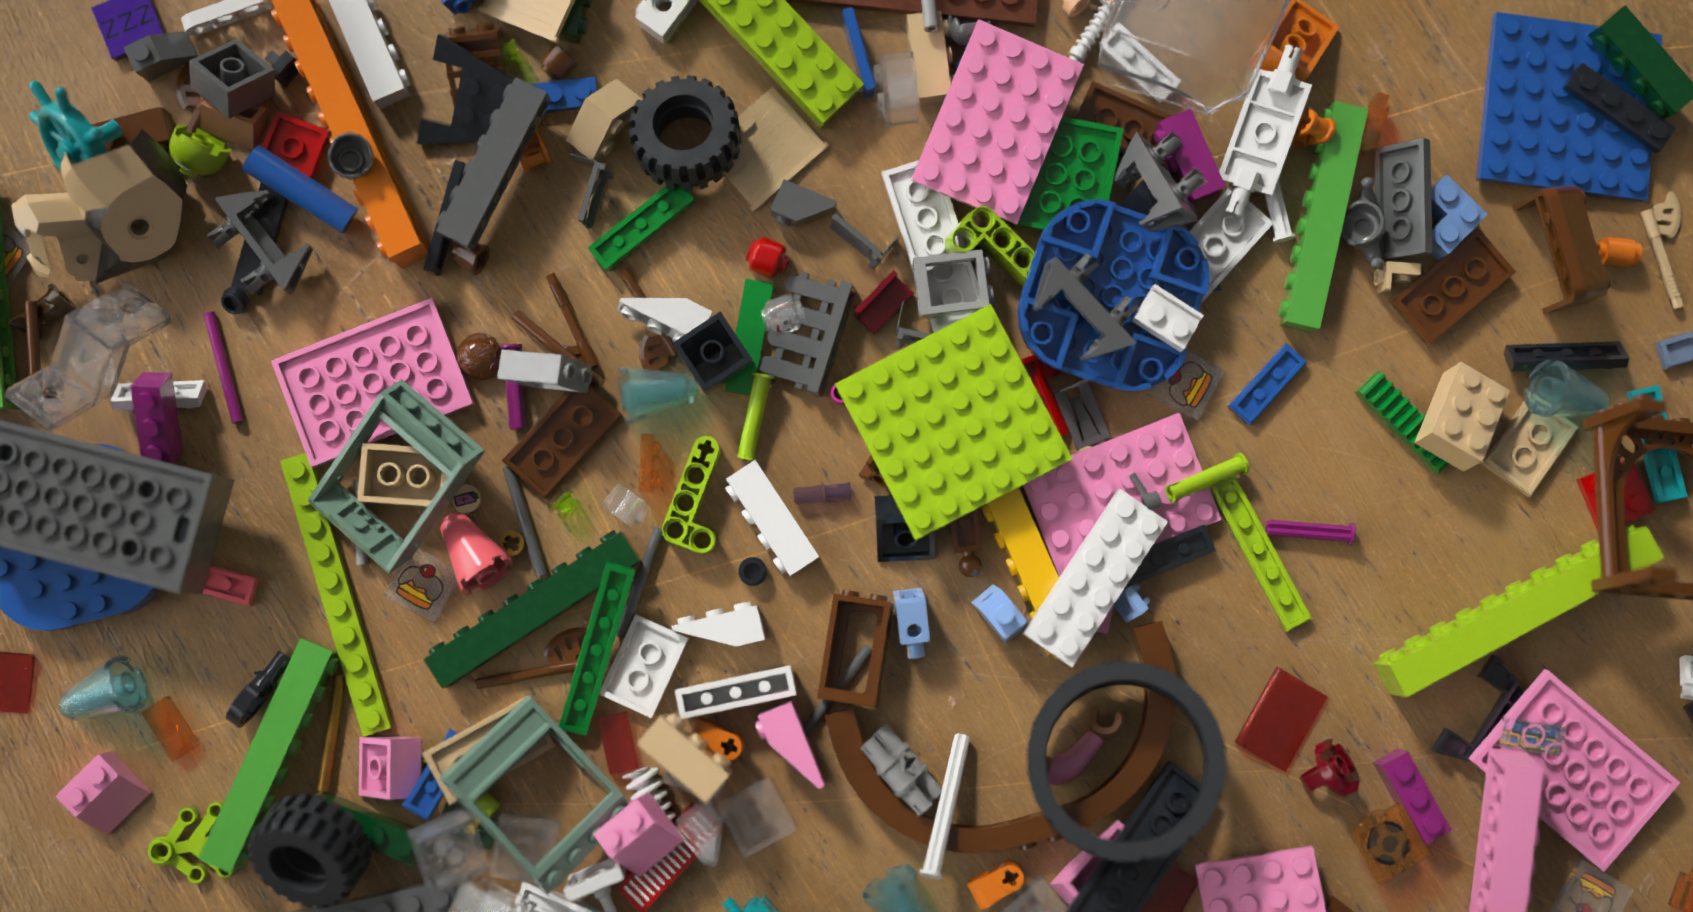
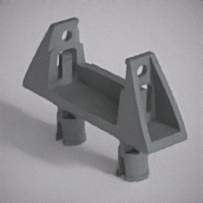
(1148, 163)
(274, 264)
(1058, 277)

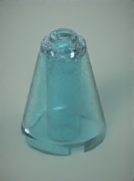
(653, 392)
(1562, 392)
(106, 691)
(896, 892)

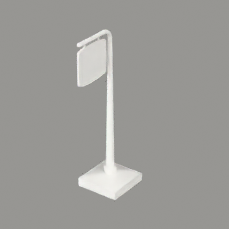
(595, 880)

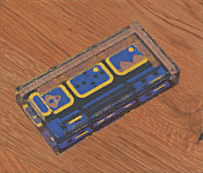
(1531, 736)

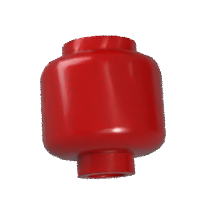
(767, 257)

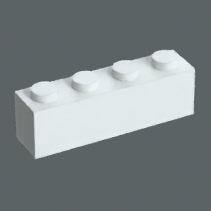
(371, 50)
(772, 518)
(735, 692)

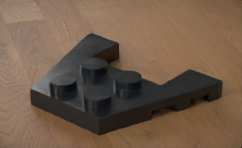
(477, 96)
(1497, 676)

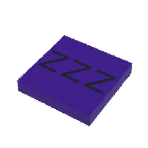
(125, 23)

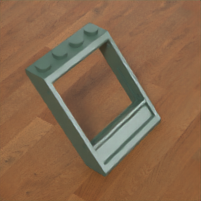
(429, 434)
(498, 754)

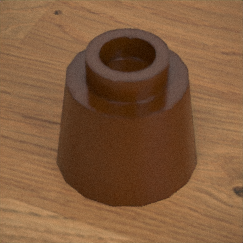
(557, 62)
(471, 261)

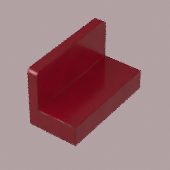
(883, 303)

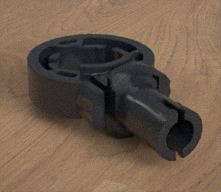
(256, 692)

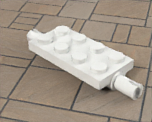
(1265, 131)

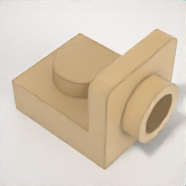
(1399, 271)

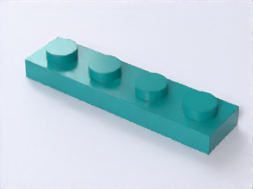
(1661, 464)

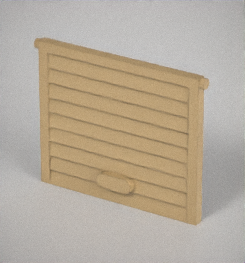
(538, 17)
(772, 148)

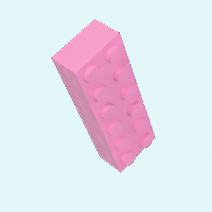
(1507, 832)

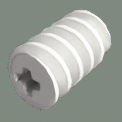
(644, 783)

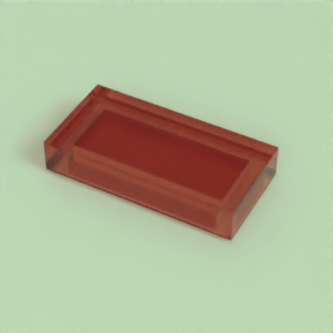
(618, 742)

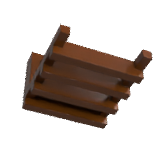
(481, 42)

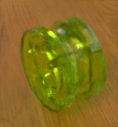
(509, 52)
(565, 504)

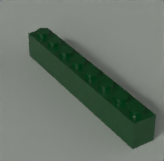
(528, 612)

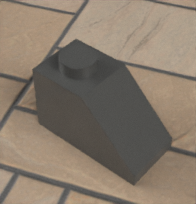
(160, 54)
(799, 205)

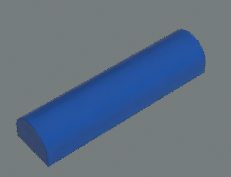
(300, 189)

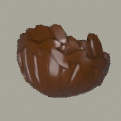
(479, 356)

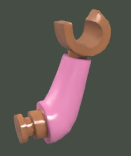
(1068, 765)

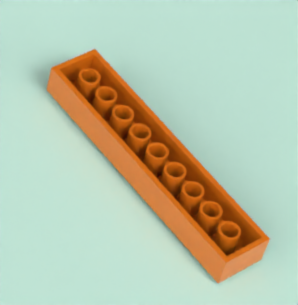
(345, 112)

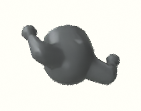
(1365, 225)

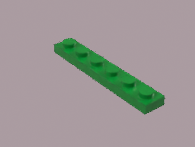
(596, 648)

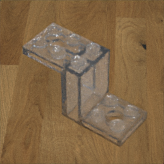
(88, 356)

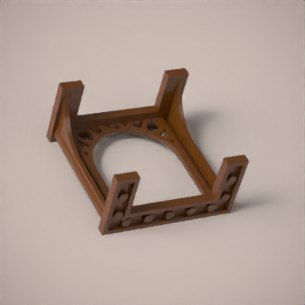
(1638, 421)

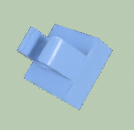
(1130, 604)

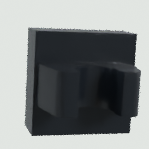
(284, 67)

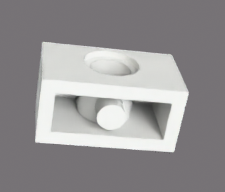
(662, 24)

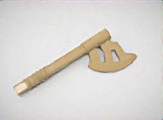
(1654, 231)

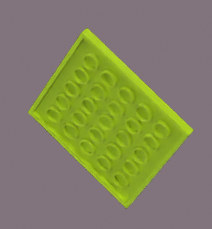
(953, 422)

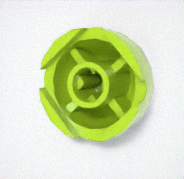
(197, 152)

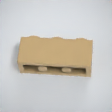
(930, 58)

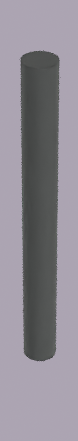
(525, 522)
(640, 581)
(844, 681)

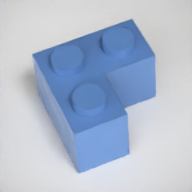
(1454, 215)

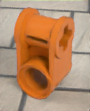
(1313, 129)
(536, 153)
(716, 736)
(990, 887)

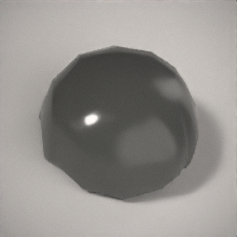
(961, 30)
(350, 156)

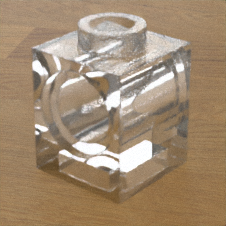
(626, 505)

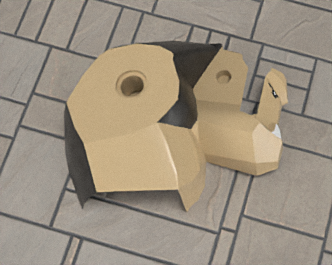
(116, 213)

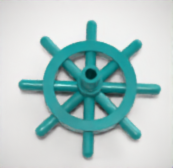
(67, 129)

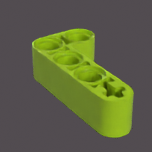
(986, 239)
(697, 492)

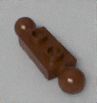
(967, 539)

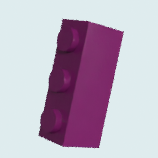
(1192, 154)
(156, 416)
(1410, 790)

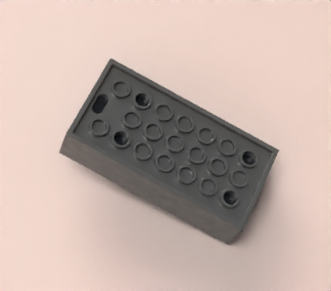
(109, 509)

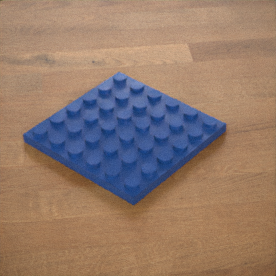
(1540, 132)

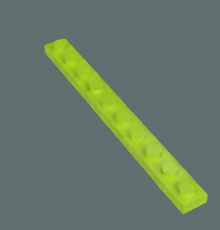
(337, 599)

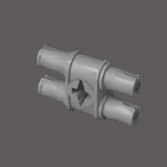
(902, 769)

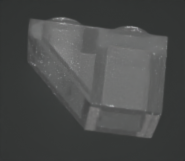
(704, 828)

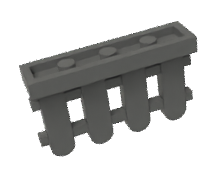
(811, 347)

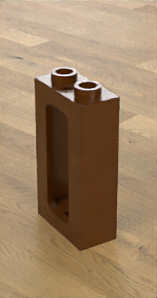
(841, 608)

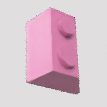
(389, 766)
(104, 793)
(639, 835)

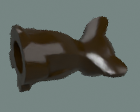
(50, 307)

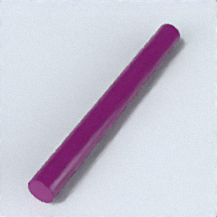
(223, 367)

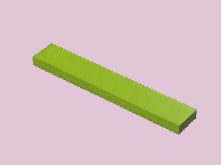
(1260, 553)

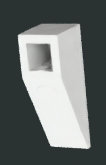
(664, 315)
(730, 628)

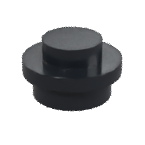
(235, 300)
(752, 571)

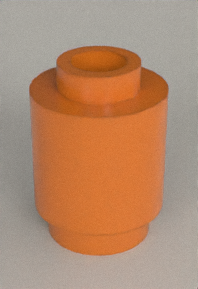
(1619, 252)

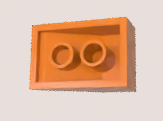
(1303, 29)

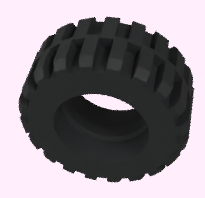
(675, 101)
(309, 850)

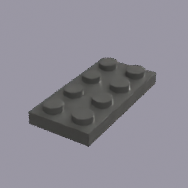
(1404, 198)

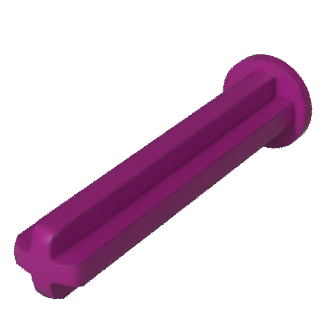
(515, 398)
(1311, 531)

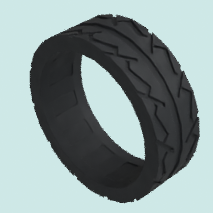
(1179, 694)

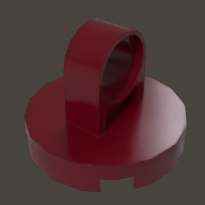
(1332, 768)

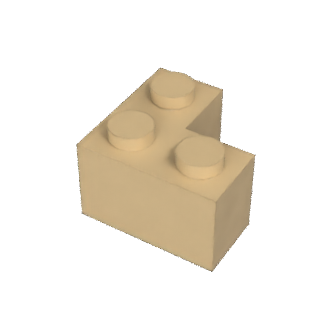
(601, 119)

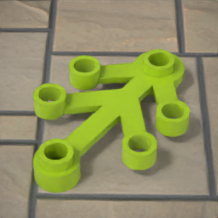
(194, 844)

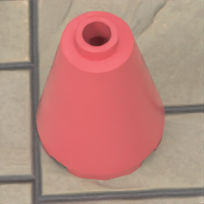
(473, 554)

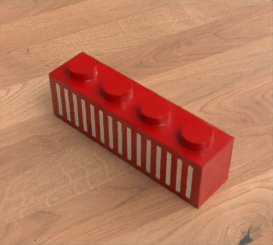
(645, 889)

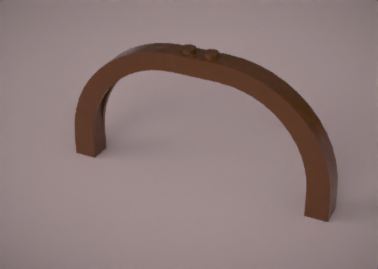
(1024, 831)

